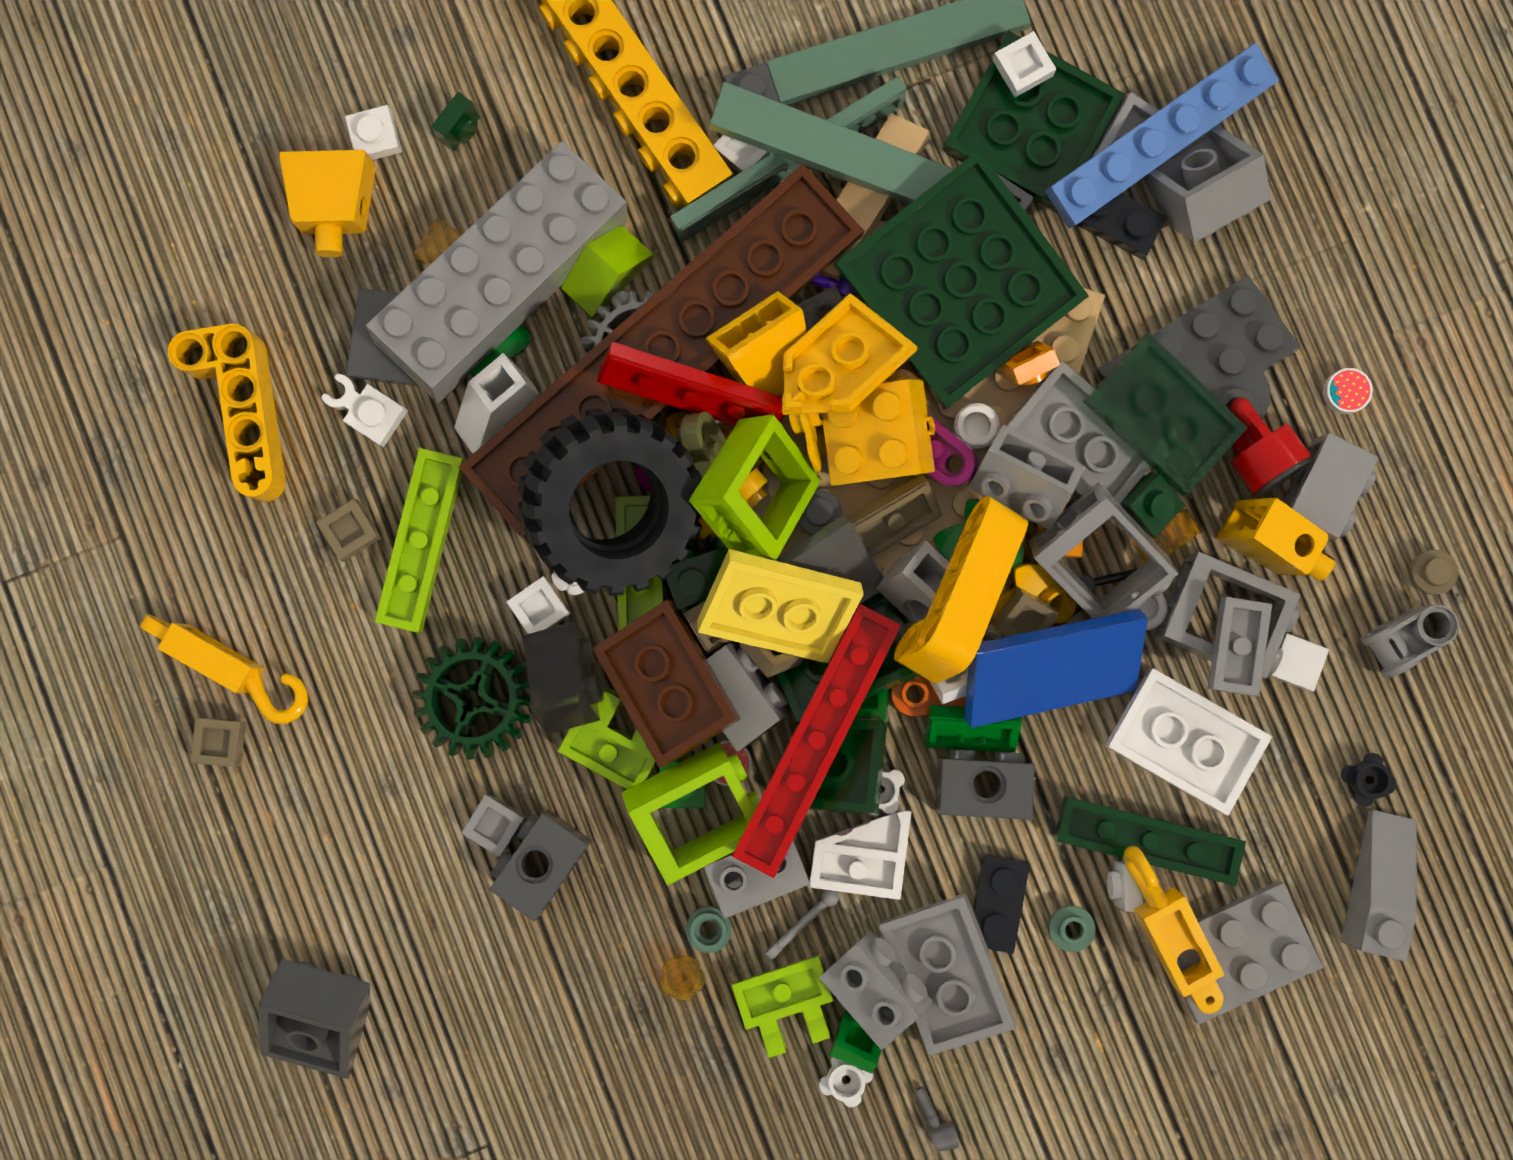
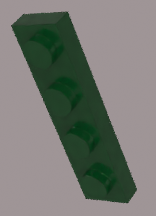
(1161, 841)

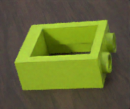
(727, 510)
(674, 784)

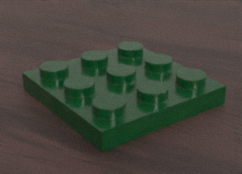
(1039, 132)

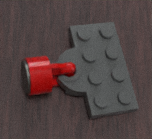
(1228, 349)

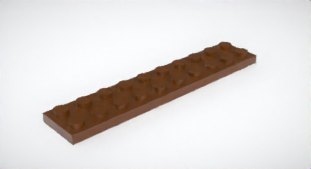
(768, 250)

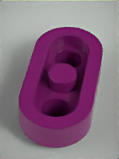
(946, 446)

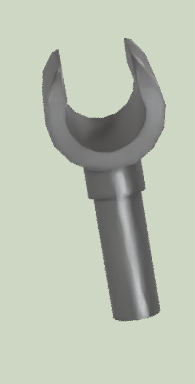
(942, 1135)

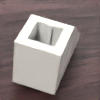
(493, 401)

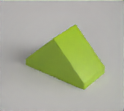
(605, 269)

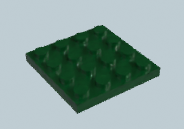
(962, 279)

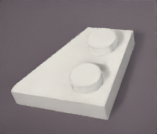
(864, 857)

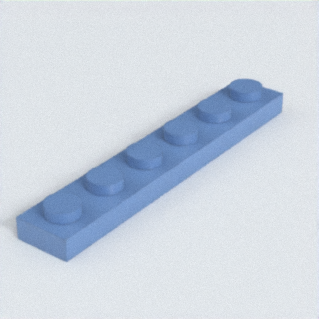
(1161, 136)

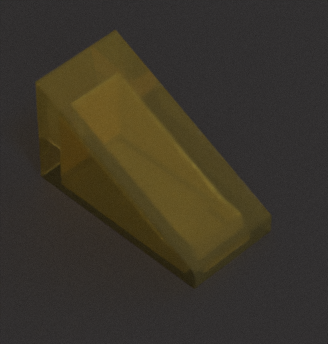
(1174, 535)

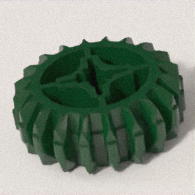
(465, 717)

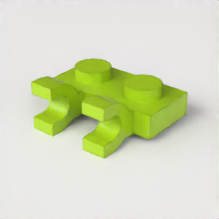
(608, 750)
(781, 994)

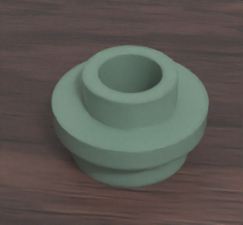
(1059, 922)
(705, 943)

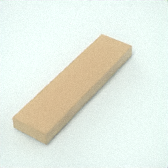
(867, 205)

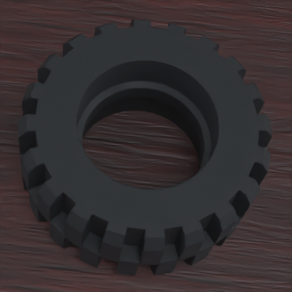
(645, 548)

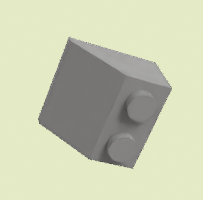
(1209, 184)

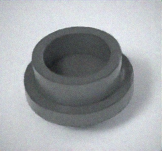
(820, 512)

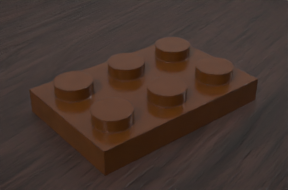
(666, 683)

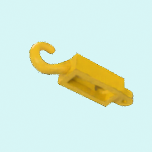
(224, 666)
(1171, 931)

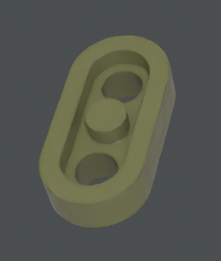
(701, 438)

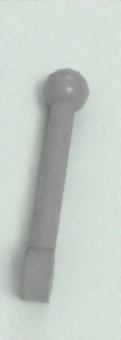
(828, 898)

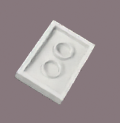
(1188, 741)

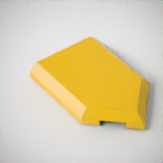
(841, 360)

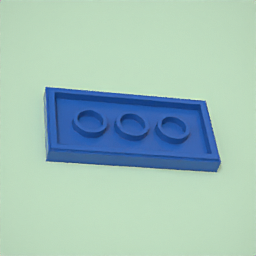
(1055, 668)

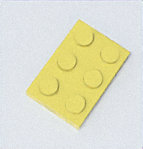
(779, 606)

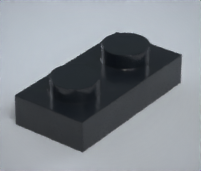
(1126, 225)
(1000, 900)

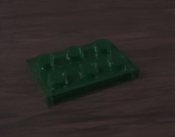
(1165, 414)

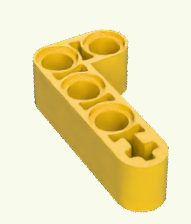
(238, 416)
(967, 594)

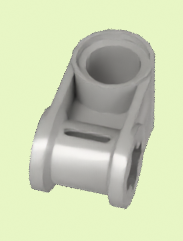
(1404, 643)

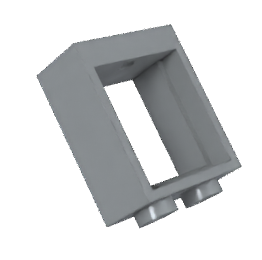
(1073, 527)
(1187, 594)

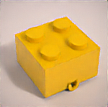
(881, 435)

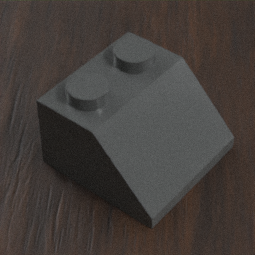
(313, 1017)

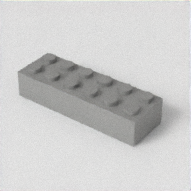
(497, 272)

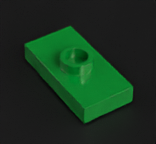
(949, 730)

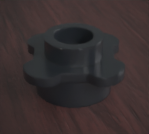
(1381, 783)

